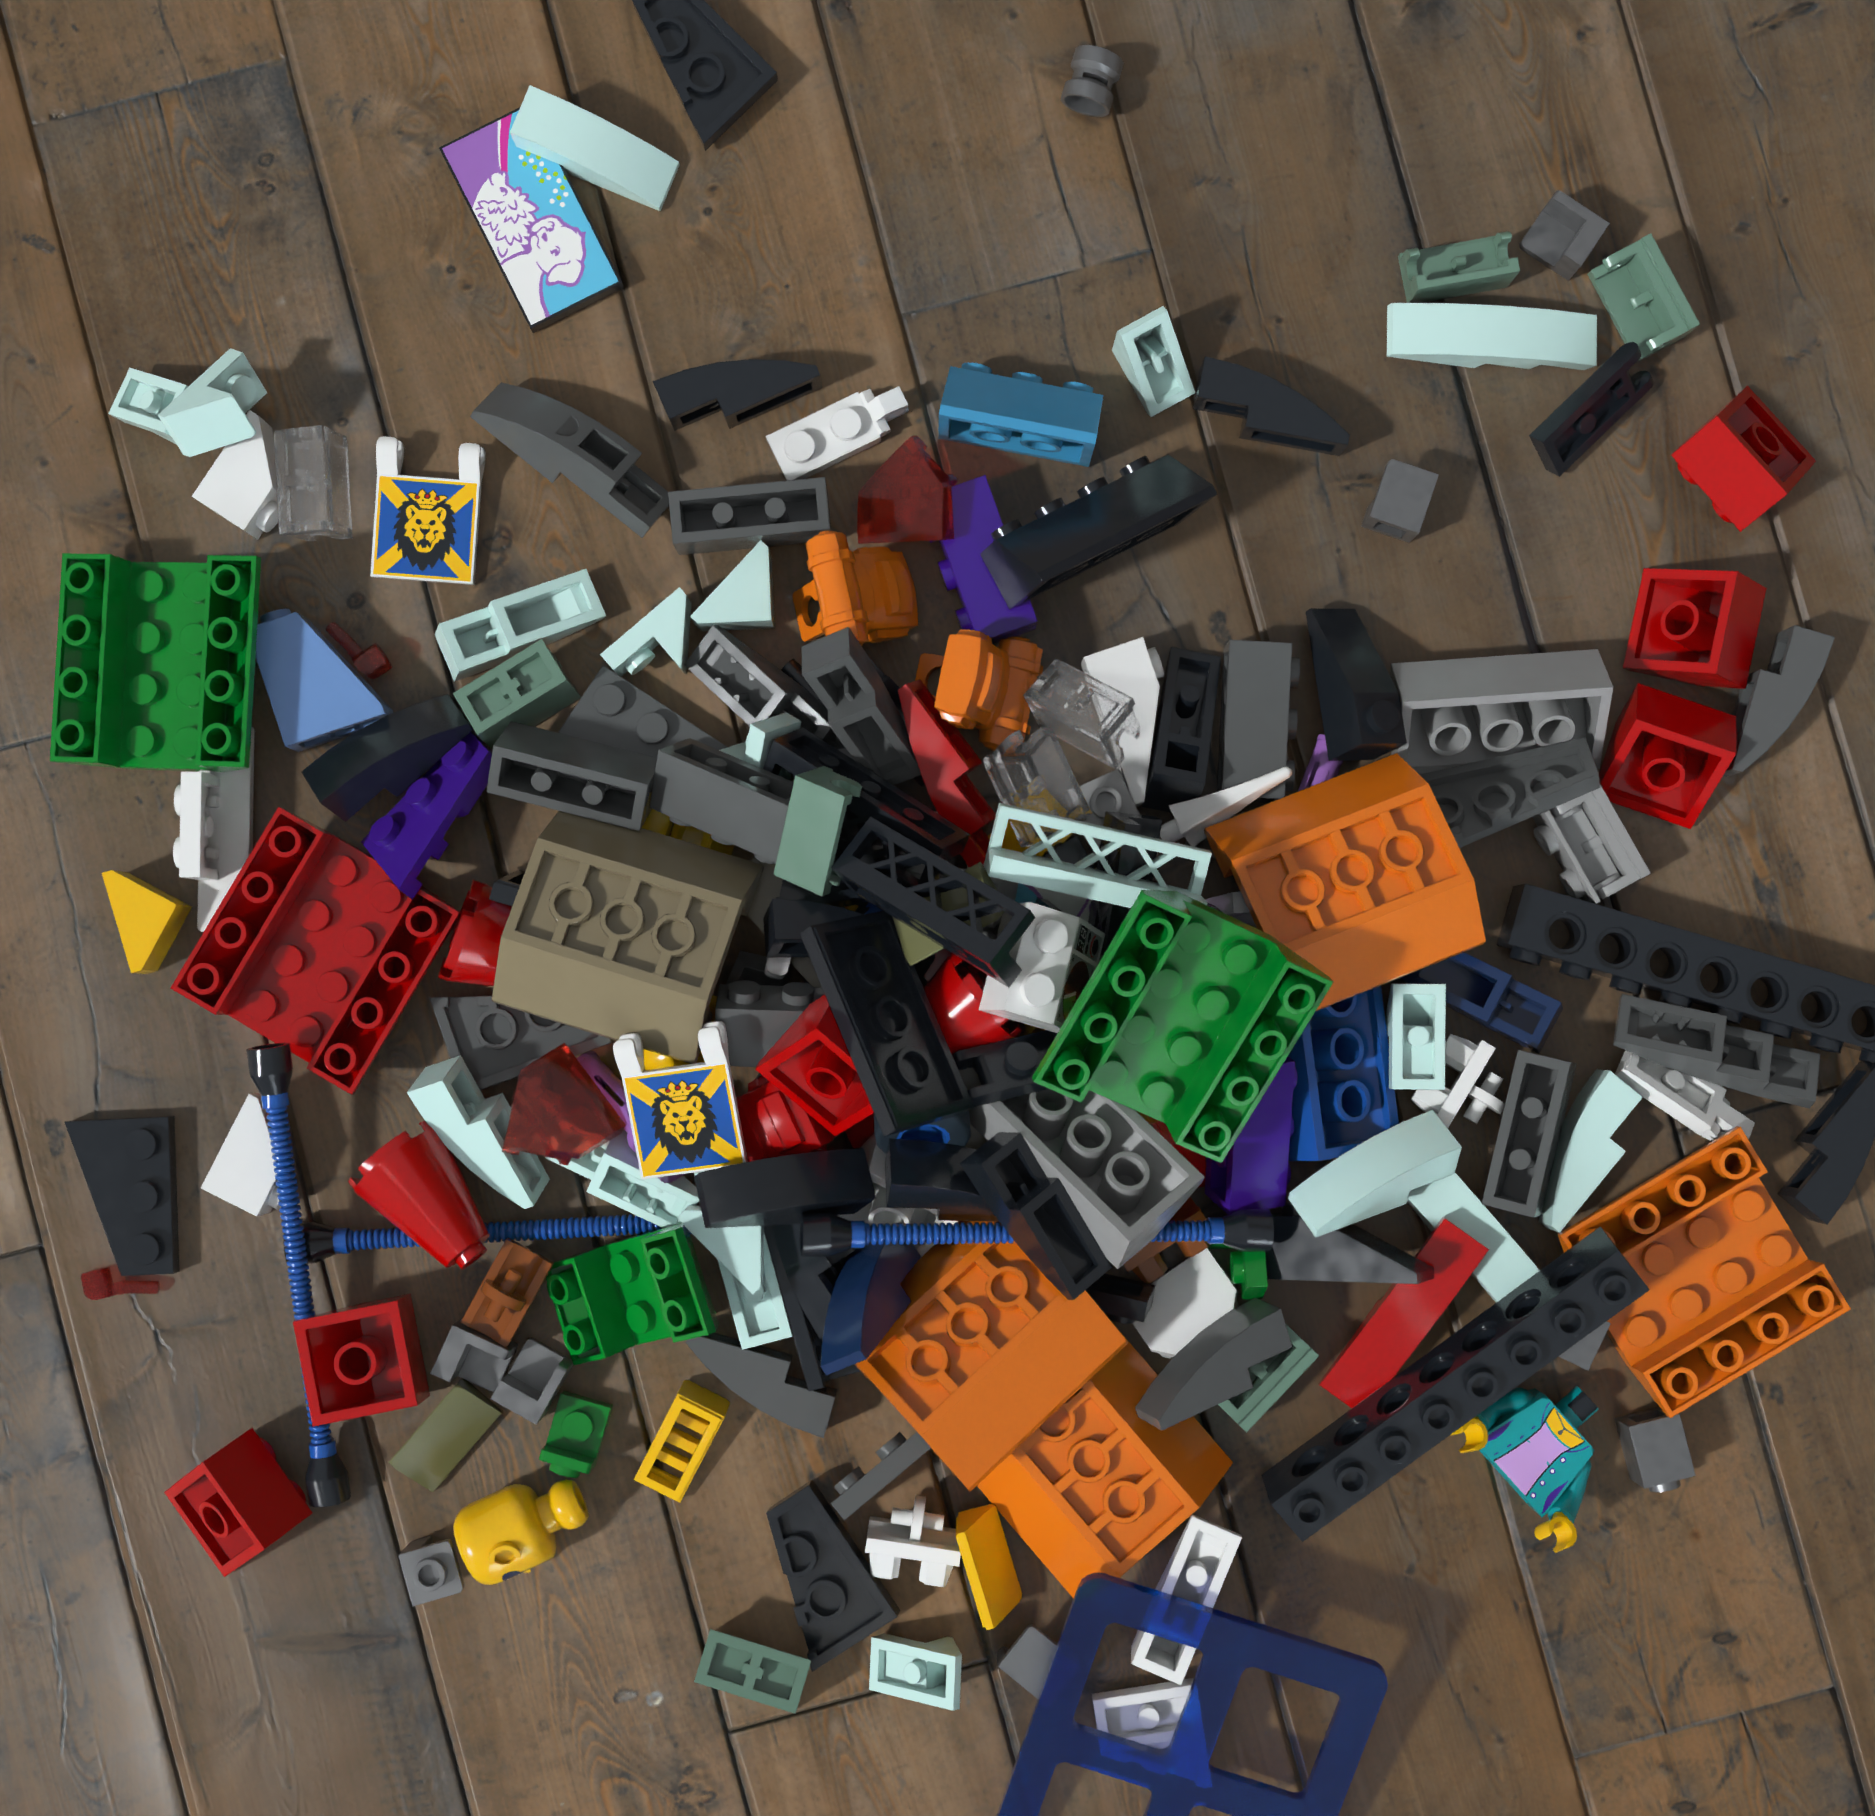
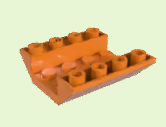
(1355, 876)
(1718, 1271)
(986, 1352)
(1100, 1481)

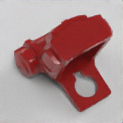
(776, 1124)

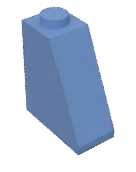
(311, 683)

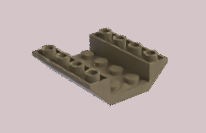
(622, 932)

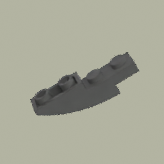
(569, 443)

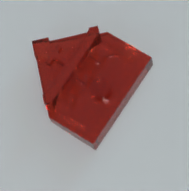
(906, 499)
(559, 1110)

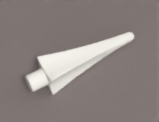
(1196, 814)

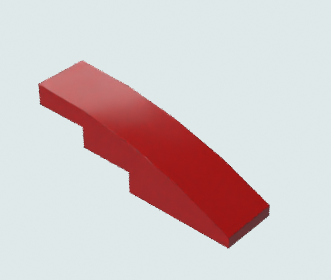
(944, 765)
(1403, 1317)

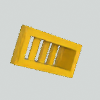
(697, 1410)

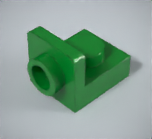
(1248, 1270)
(576, 1434)

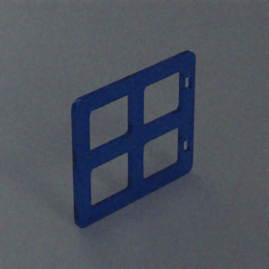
(1182, 1772)

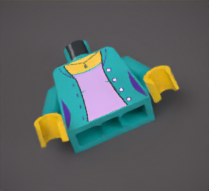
(1538, 1453)

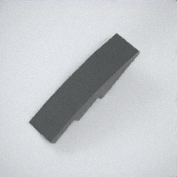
(754, 685)
(1715, 1052)

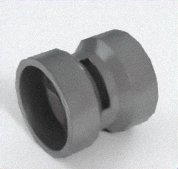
(1092, 81)

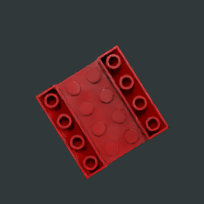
(316, 949)

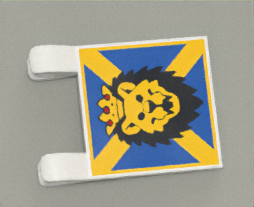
(426, 523)
(684, 1113)

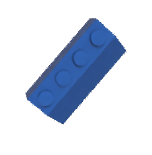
(1342, 1079)

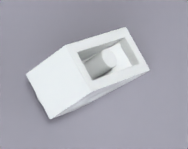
(244, 482)
(244, 1164)

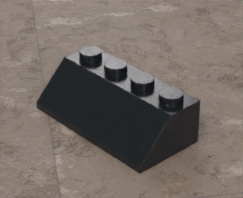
(1094, 527)

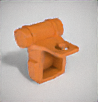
(856, 590)
(984, 683)

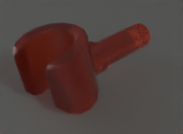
(370, 661)
(99, 1285)

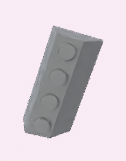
(1500, 706)
(1106, 1157)

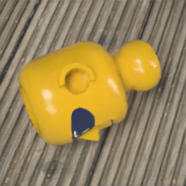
(516, 1529)

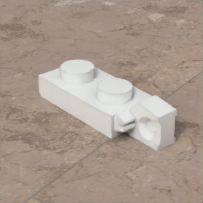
(835, 432)
(1684, 1097)

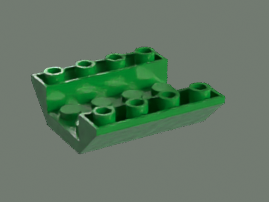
(155, 663)
(1185, 1020)

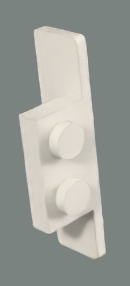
(214, 831)

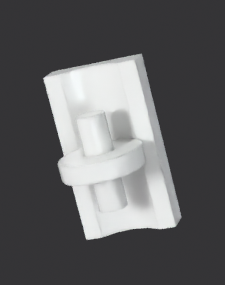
(1469, 1062)
(914, 1537)

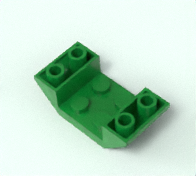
(631, 1294)

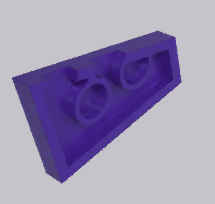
(419, 821)

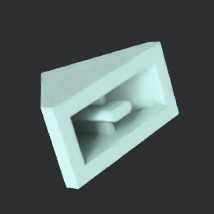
(1153, 361)
(743, 597)
(735, 1247)

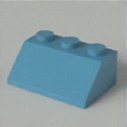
(1020, 414)

